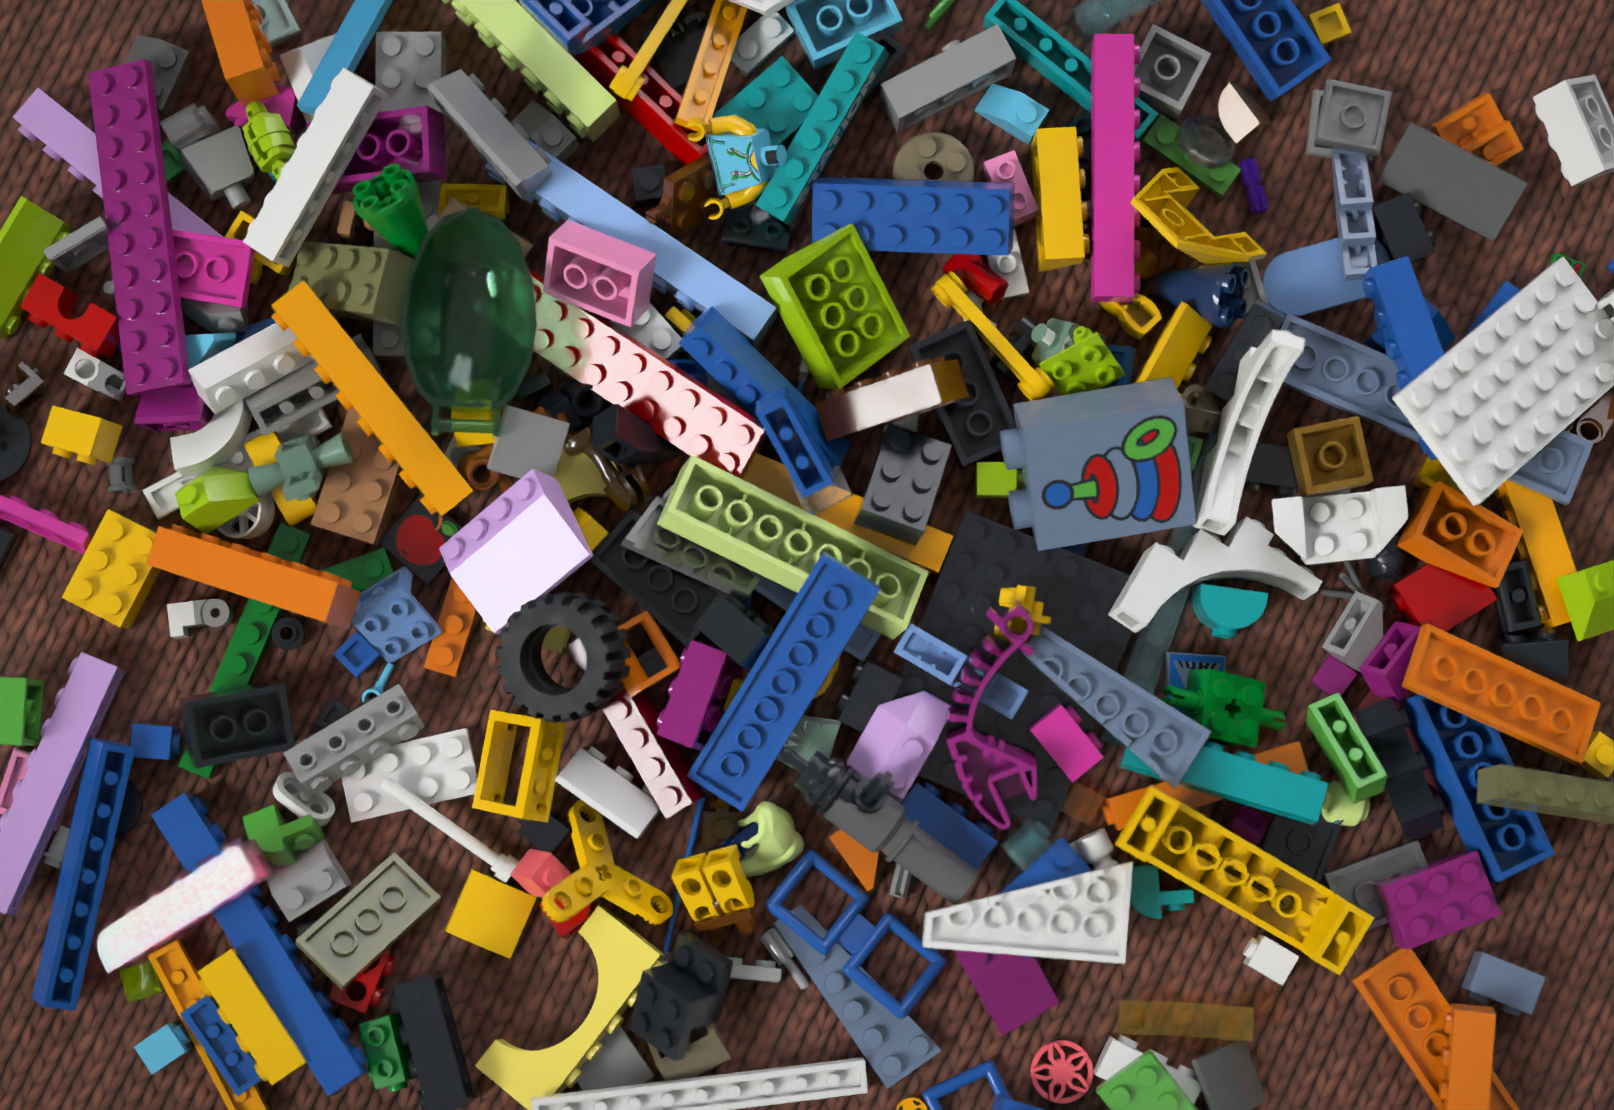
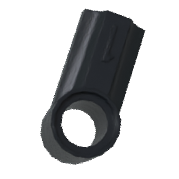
(1021, 341)

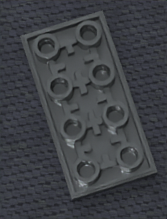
(1452, 181)

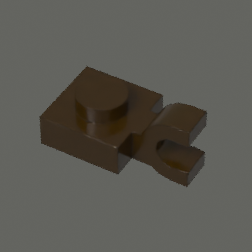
(718, 823)

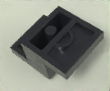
(681, 995)

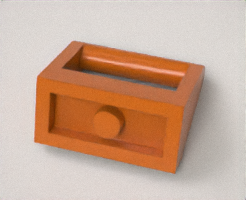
(637, 680)

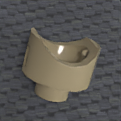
(1202, 411)

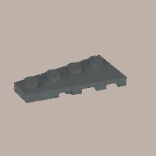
(688, 557)

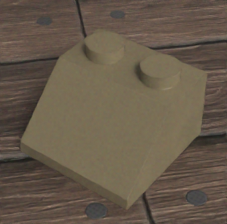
(703, 1053)

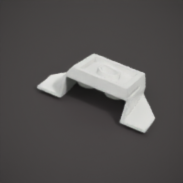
(1340, 525)

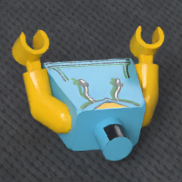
(739, 158)

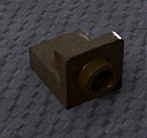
(23, 395)

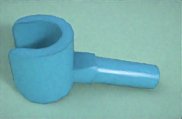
(380, 684)

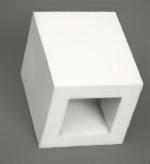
(1269, 958)

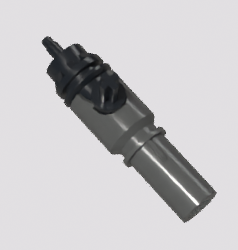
(878, 821)

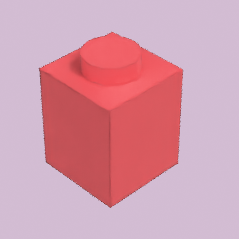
(539, 872)

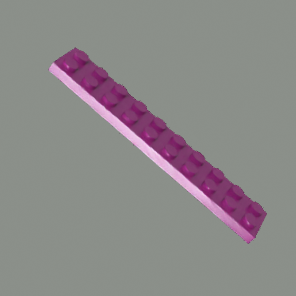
(139, 228)

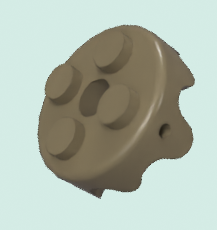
(933, 149)

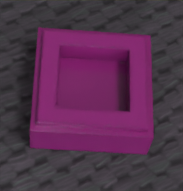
(1333, 676)
(1248, 823)

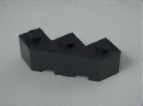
(1405, 782)

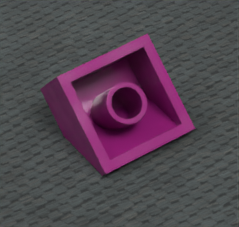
(173, 410)

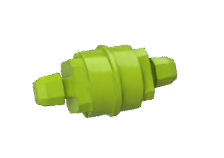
(268, 139)

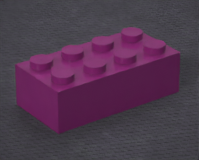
(400, 137)

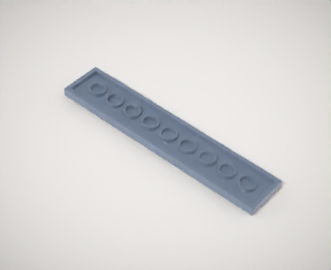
(1365, 382)

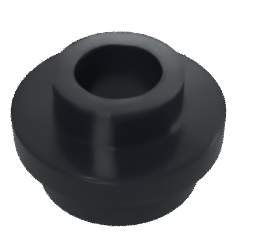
(298, 633)

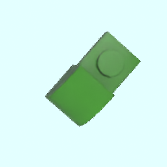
(278, 839)

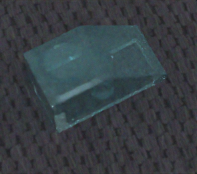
(1026, 843)

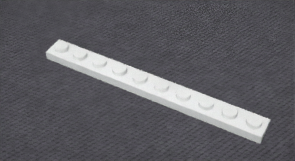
(723, 1090)

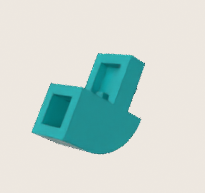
(1148, 897)

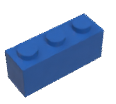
(794, 442)
(949, 824)

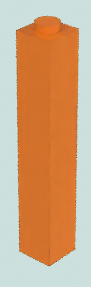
(1122, 806)

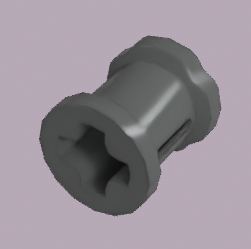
(121, 475)

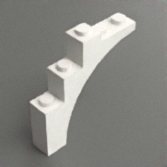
(1241, 423)
(1203, 559)

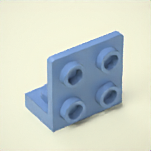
(393, 617)

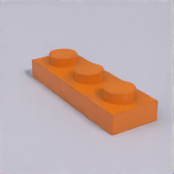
(456, 625)

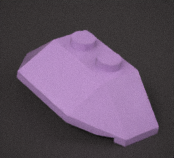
(900, 739)

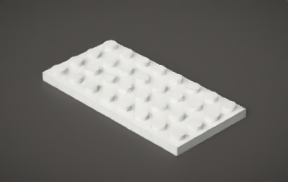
(1513, 381)

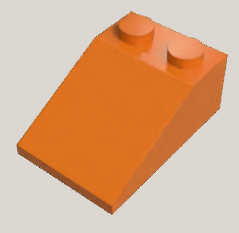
(1460, 536)

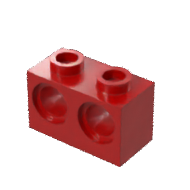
(372, 980)

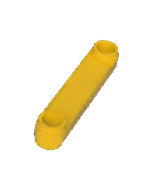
(628, 80)
(951, 291)

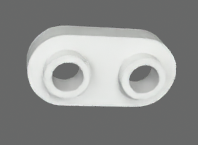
(299, 802)

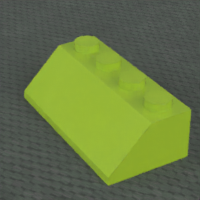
(22, 257)

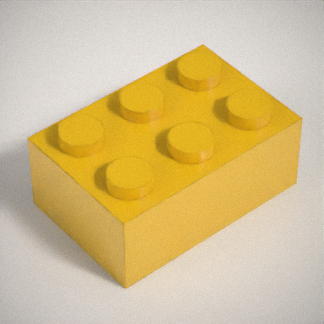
(114, 571)

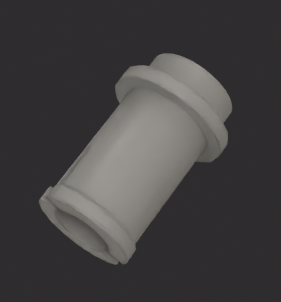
(58, 846)

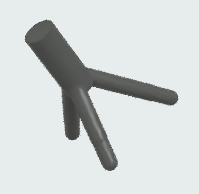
(1354, 584)

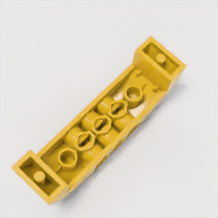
(1227, 865)

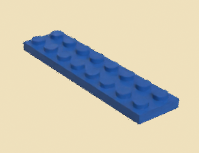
(783, 681)

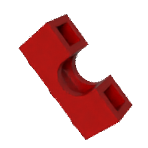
(54, 305)

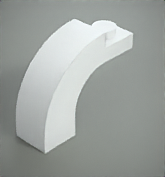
(212, 443)

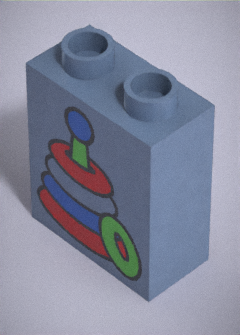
(1100, 464)

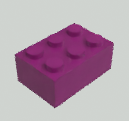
(698, 695)
(1437, 899)

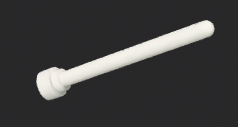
(501, 864)

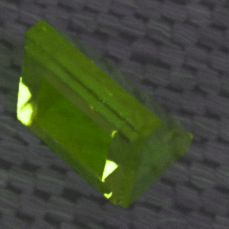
(140, 981)

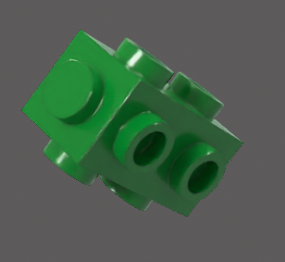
(386, 1052)

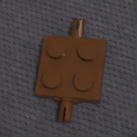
(685, 197)

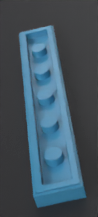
(344, 50)

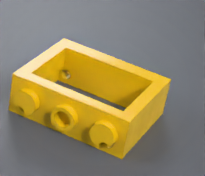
(538, 769)

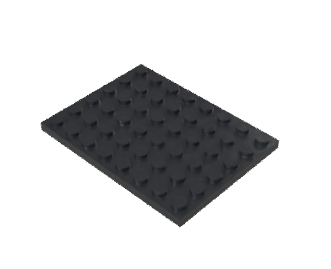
(1077, 599)

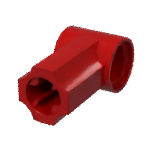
(977, 277)

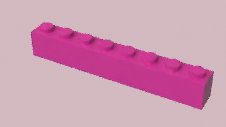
(1113, 168)

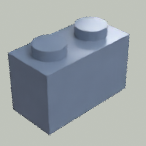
(1502, 982)

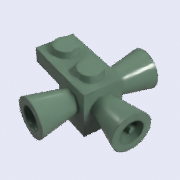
(300, 466)

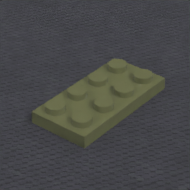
(368, 921)

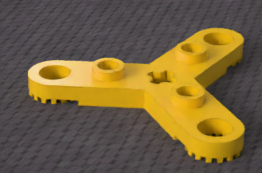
(617, 885)

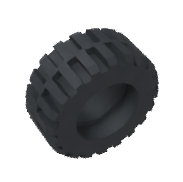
(524, 666)

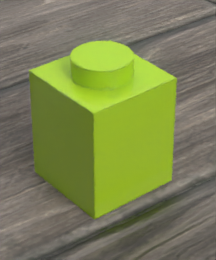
(995, 481)

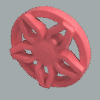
(1061, 1071)

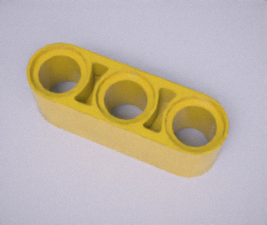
(262, 451)

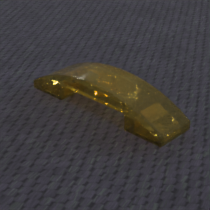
(1185, 1019)

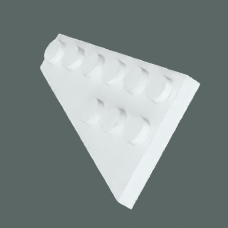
(1060, 919)

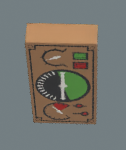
(350, 225)

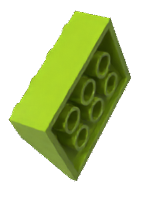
(835, 307)

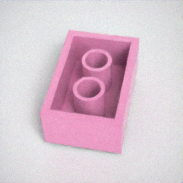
(599, 273)

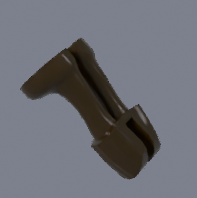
(624, 487)

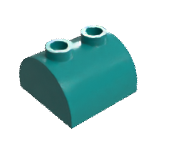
(1227, 608)

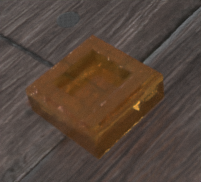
(1082, 803)

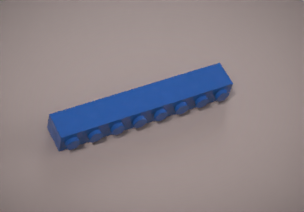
(83, 874)

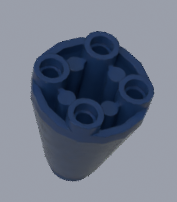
(1210, 290)

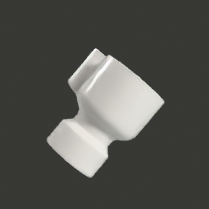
(1095, 849)

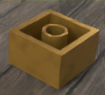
(1329, 457)

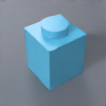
(164, 1047)

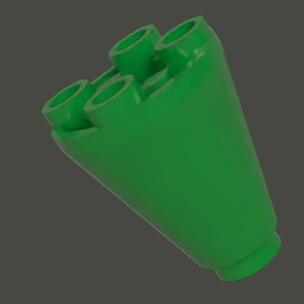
(393, 208)

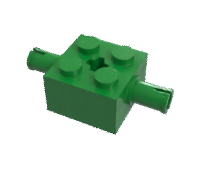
(1225, 706)

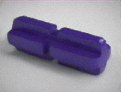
(1251, 179)

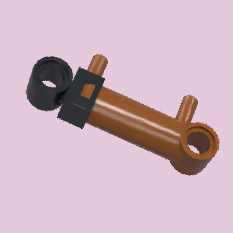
(554, 405)

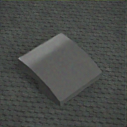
(1229, 1078)

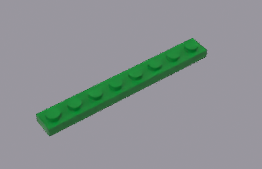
(252, 631)

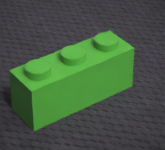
(1346, 748)

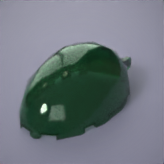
(468, 319)

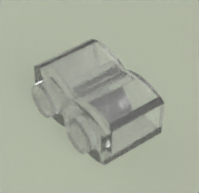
(190, 126)

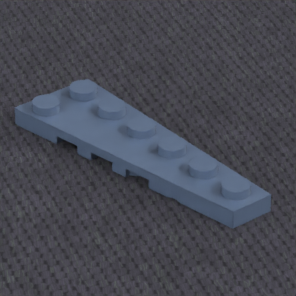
(1139, 720)
(888, 1043)

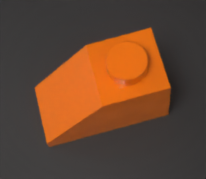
(858, 858)

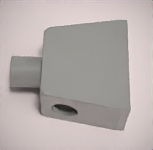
(221, 166)

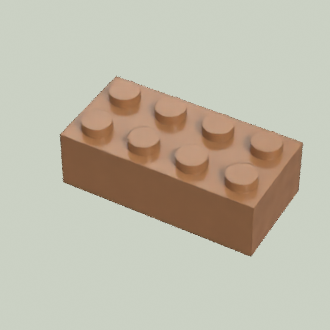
(359, 494)

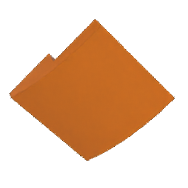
(1480, 130)

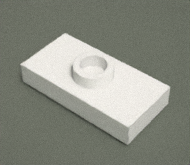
(1011, 270)

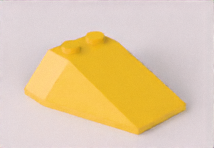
(1164, 206)

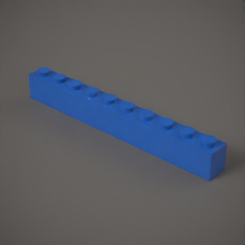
(268, 954)

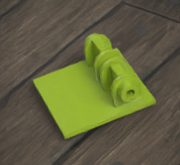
(1082, 366)

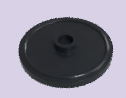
(14, 444)

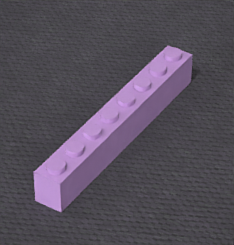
(77, 144)
(52, 773)

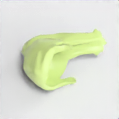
(776, 838)

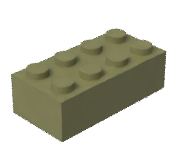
(355, 280)

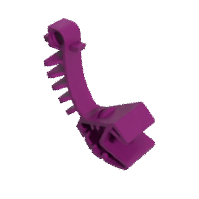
(986, 766)

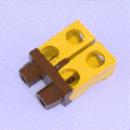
(717, 892)

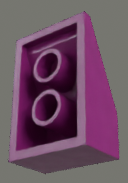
(1008, 986)

